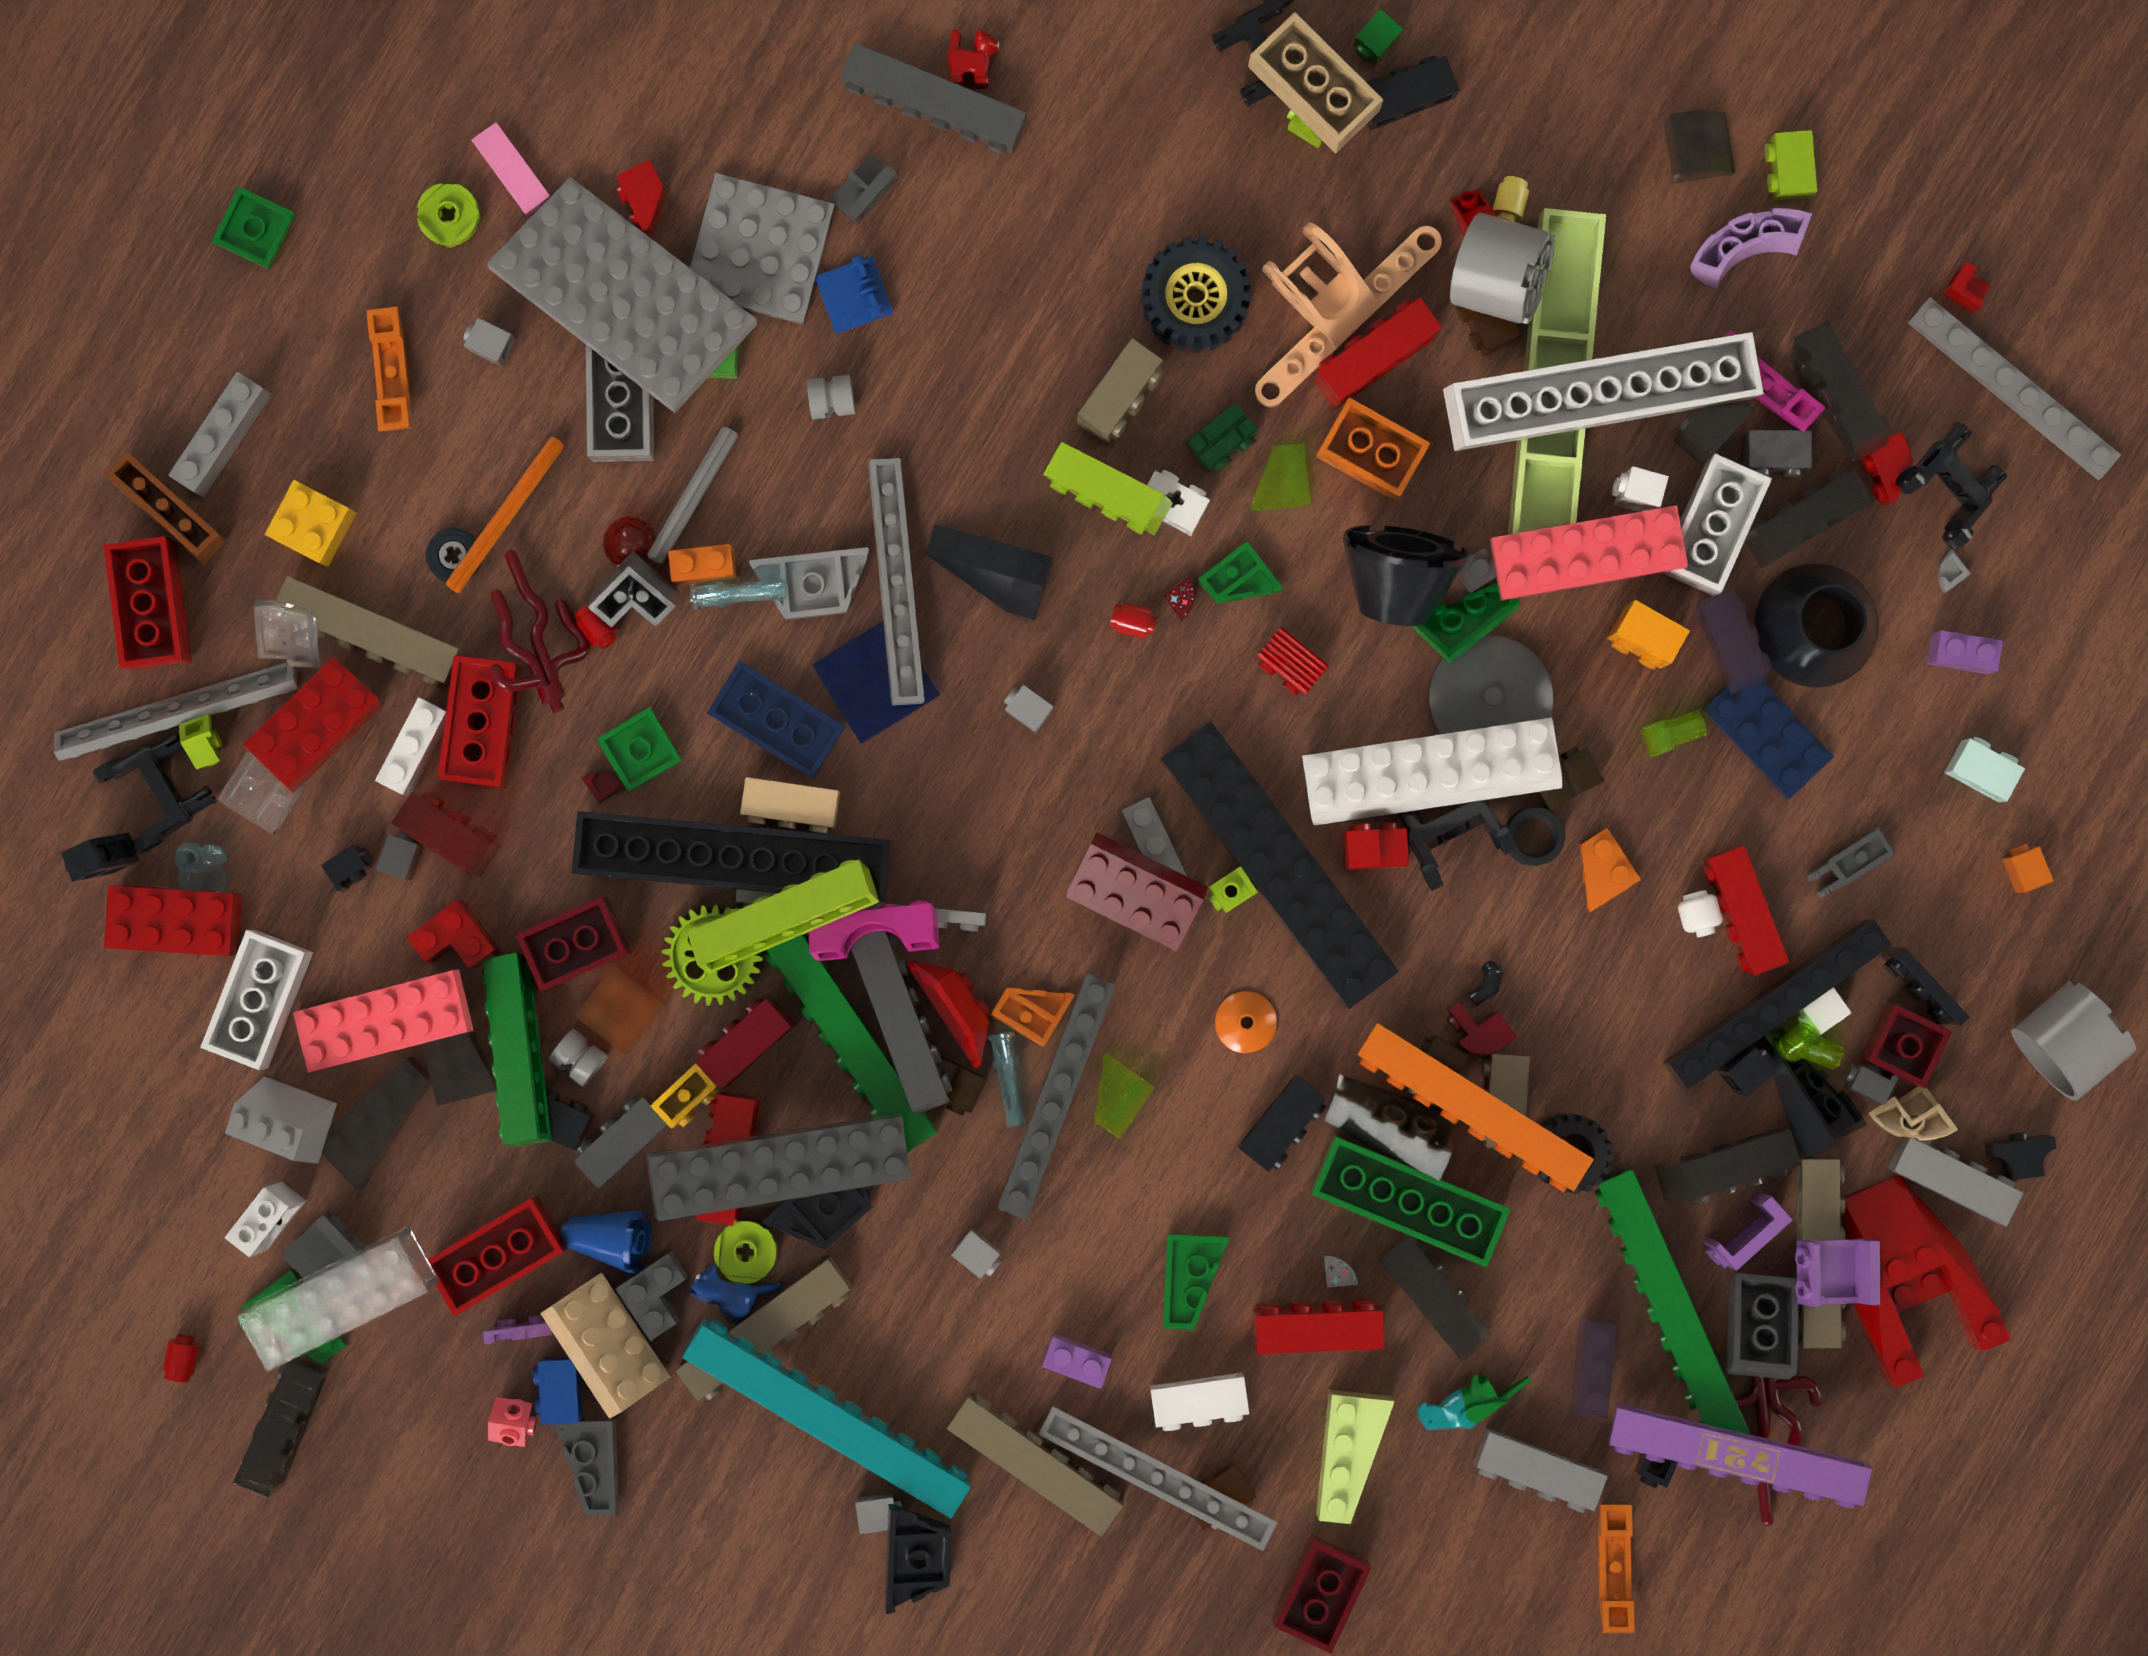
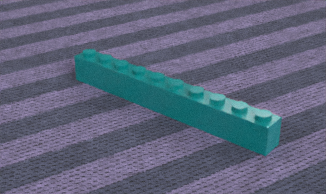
(826, 1417)

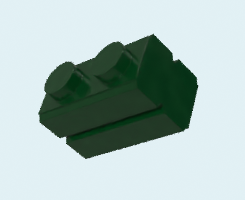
(1222, 438)

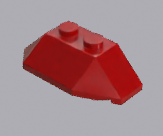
(956, 1006)

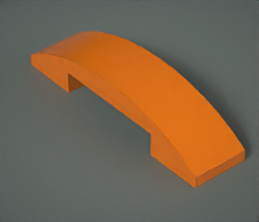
(391, 369)
(1614, 1568)

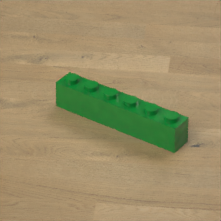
(516, 1050)

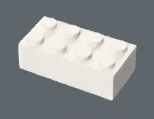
(1718, 522)
(256, 999)

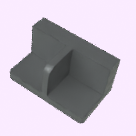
(864, 189)

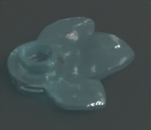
(205, 870)

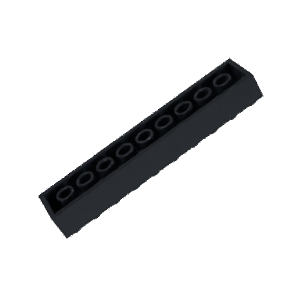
(717, 853)
(1279, 865)

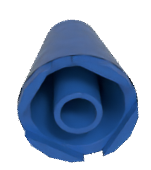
(611, 1238)

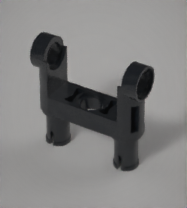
(1248, 29)
(1973, 495)
(150, 762)
(1428, 836)

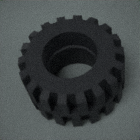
(1596, 1142)

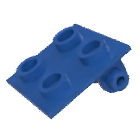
(854, 294)

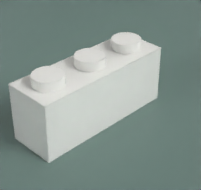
(413, 747)
(1199, 1401)

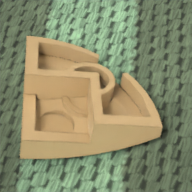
(1914, 1116)

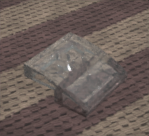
(286, 633)
(258, 795)

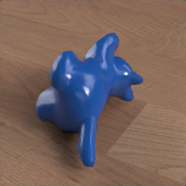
(732, 1297)

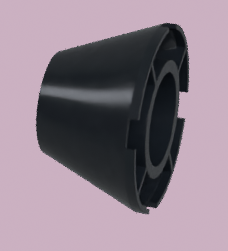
(1401, 572)
(1782, 632)

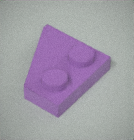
(510, 1329)

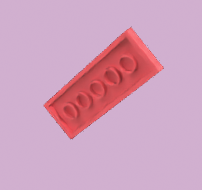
(1589, 552)
(383, 1021)

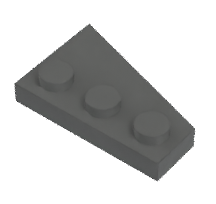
(594, 1463)

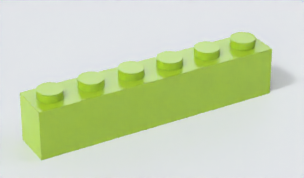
(783, 916)

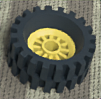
(1204, 260)

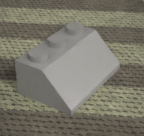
(282, 1120)

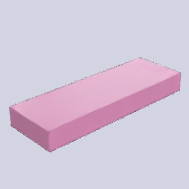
(511, 169)

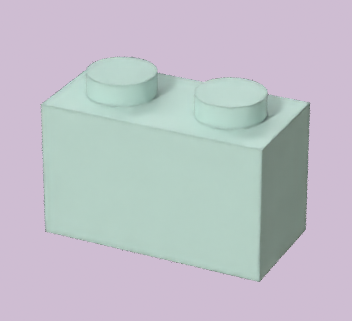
(1985, 769)

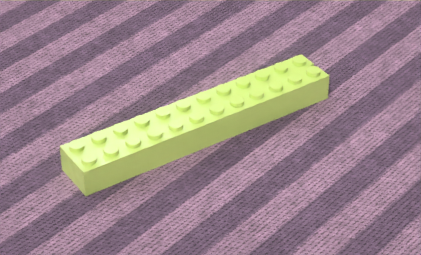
(1559, 334)

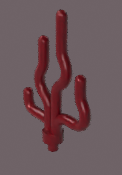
(542, 669)
(1767, 1391)

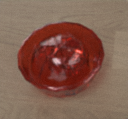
(628, 536)

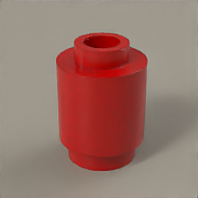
(1132, 620)
(595, 629)
(180, 1358)

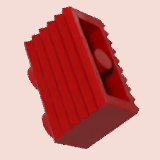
(1291, 662)

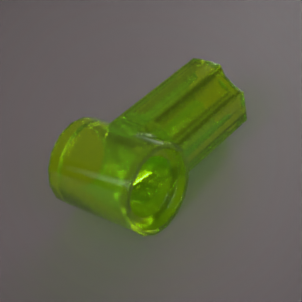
(1668, 734)
(1806, 1044)

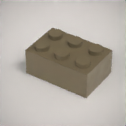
(1121, 392)

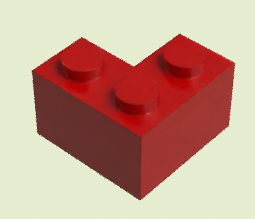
(1375, 848)
(454, 928)

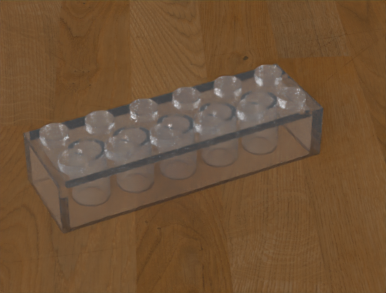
(338, 1298)

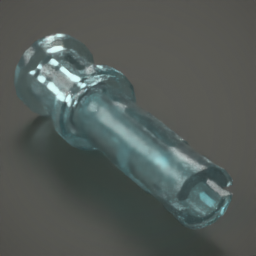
(723, 594)
(1005, 1063)

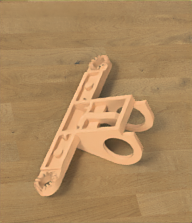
(1339, 306)

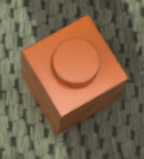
(2027, 868)

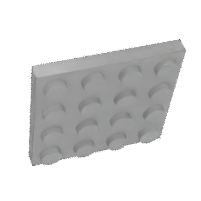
(762, 246)

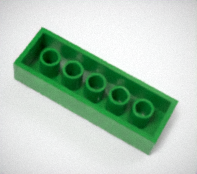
(1409, 1200)

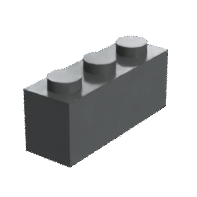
(620, 1141)

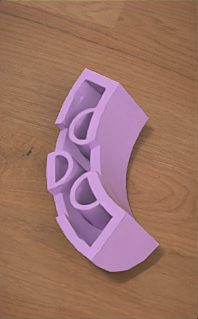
(1747, 236)

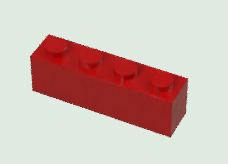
(1745, 911)

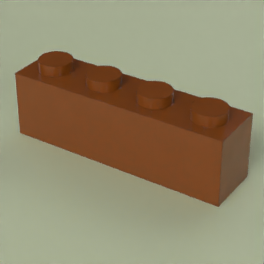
(165, 508)

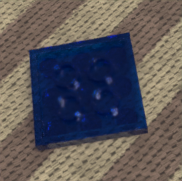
(861, 685)

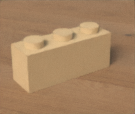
(790, 804)

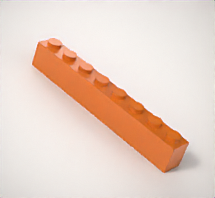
(1475, 1107)

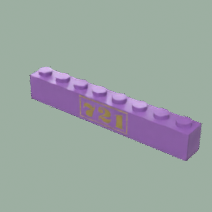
(1740, 1455)

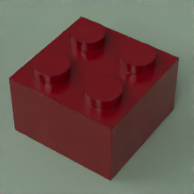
(1905, 1045)

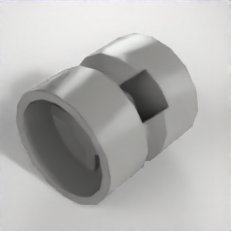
(831, 397)
(578, 1057)

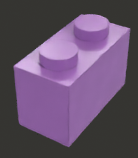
(1964, 652)
(1076, 1360)

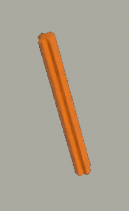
(504, 514)

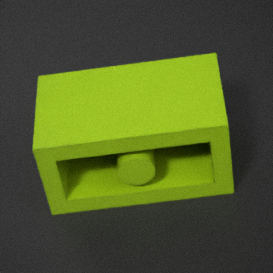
(1791, 166)

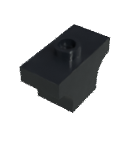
(2021, 1154)

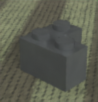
(635, 586)
(646, 1294)

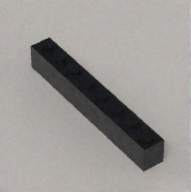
(1777, 1003)

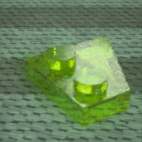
(1283, 480)
(1120, 1097)

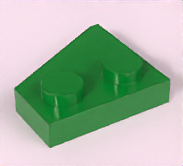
(1239, 577)

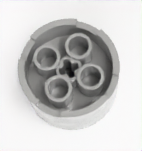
(1502, 268)
(2073, 1040)

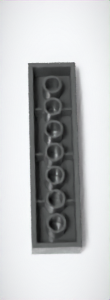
(778, 1166)

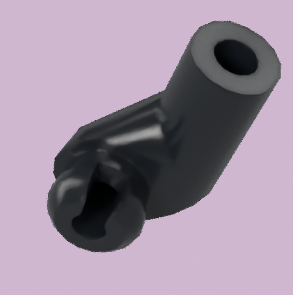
(1491, 983)

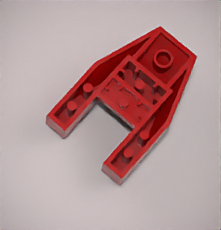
(1916, 1265)

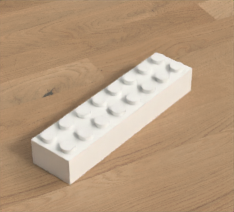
(1432, 771)

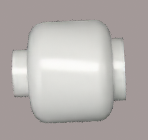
(1700, 913)

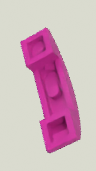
(1784, 399)

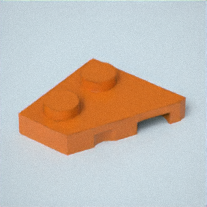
(1604, 869)
(1032, 1012)

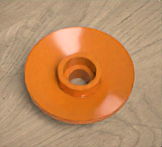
(1229, 1022)

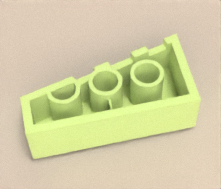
(1349, 1447)

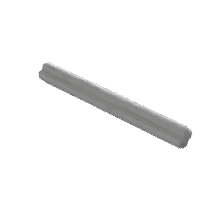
(692, 495)

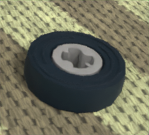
(439, 547)

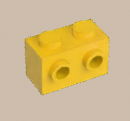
(684, 1096)

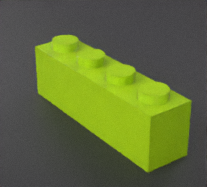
(1108, 489)

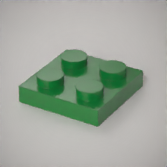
(254, 228)
(639, 749)

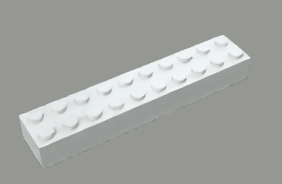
(1602, 391)

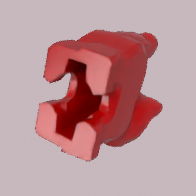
(969, 62)

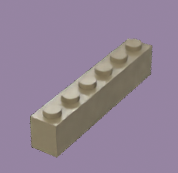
(374, 633)
(1819, 1219)
(778, 1320)
(1035, 1464)

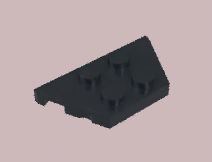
(822, 1216)
(915, 1556)

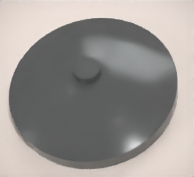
(1489, 687)

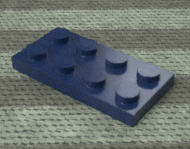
(776, 719)
(1769, 736)

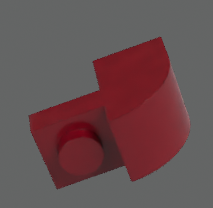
(1485, 1037)

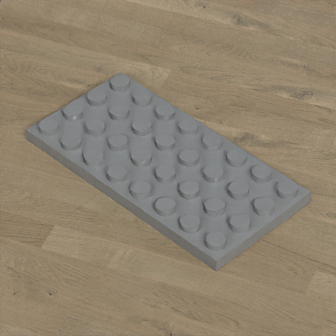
(622, 294)

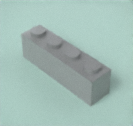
(220, 434)
(1955, 1180)
(1539, 1469)

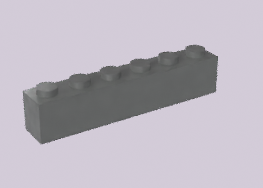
(933, 98)
(900, 1021)

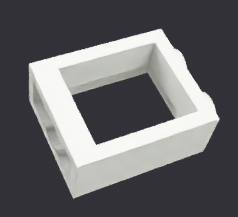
(258, 1225)

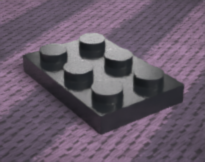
(1923, 986)

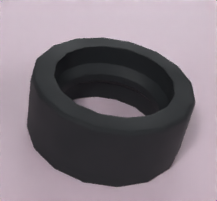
(1557, 832)

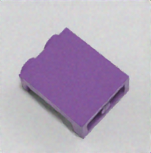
(1753, 1237)
(1838, 1272)

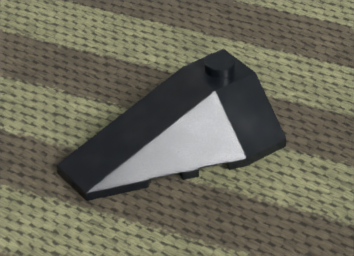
(1001, 572)
(1812, 1106)

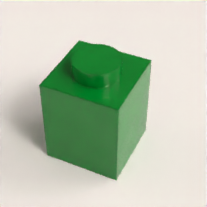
(1377, 37)

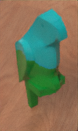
(1467, 1405)

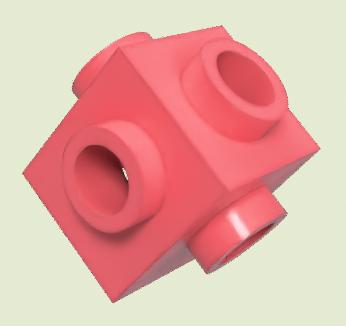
(511, 1422)

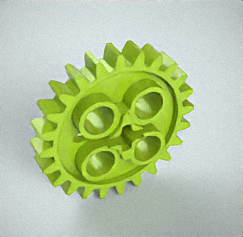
(710, 984)

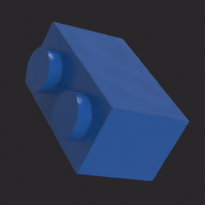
(558, 1391)

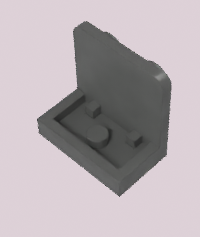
(322, 1245)

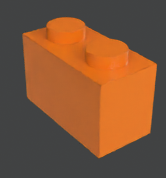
(702, 564)

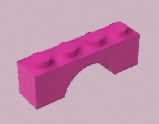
(913, 924)

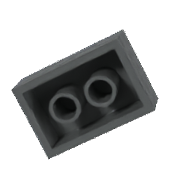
(1762, 1326)

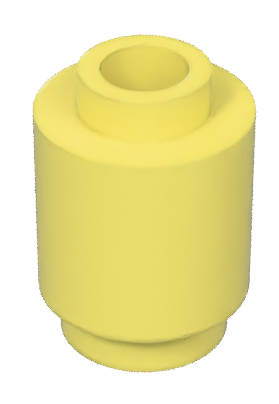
(1511, 198)

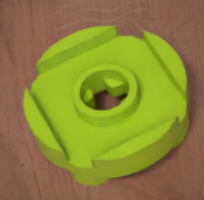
(448, 232)
(757, 1265)

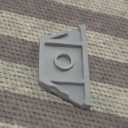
(815, 581)

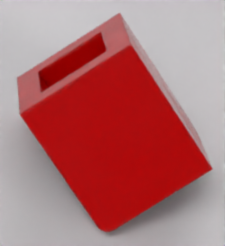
(1966, 288)

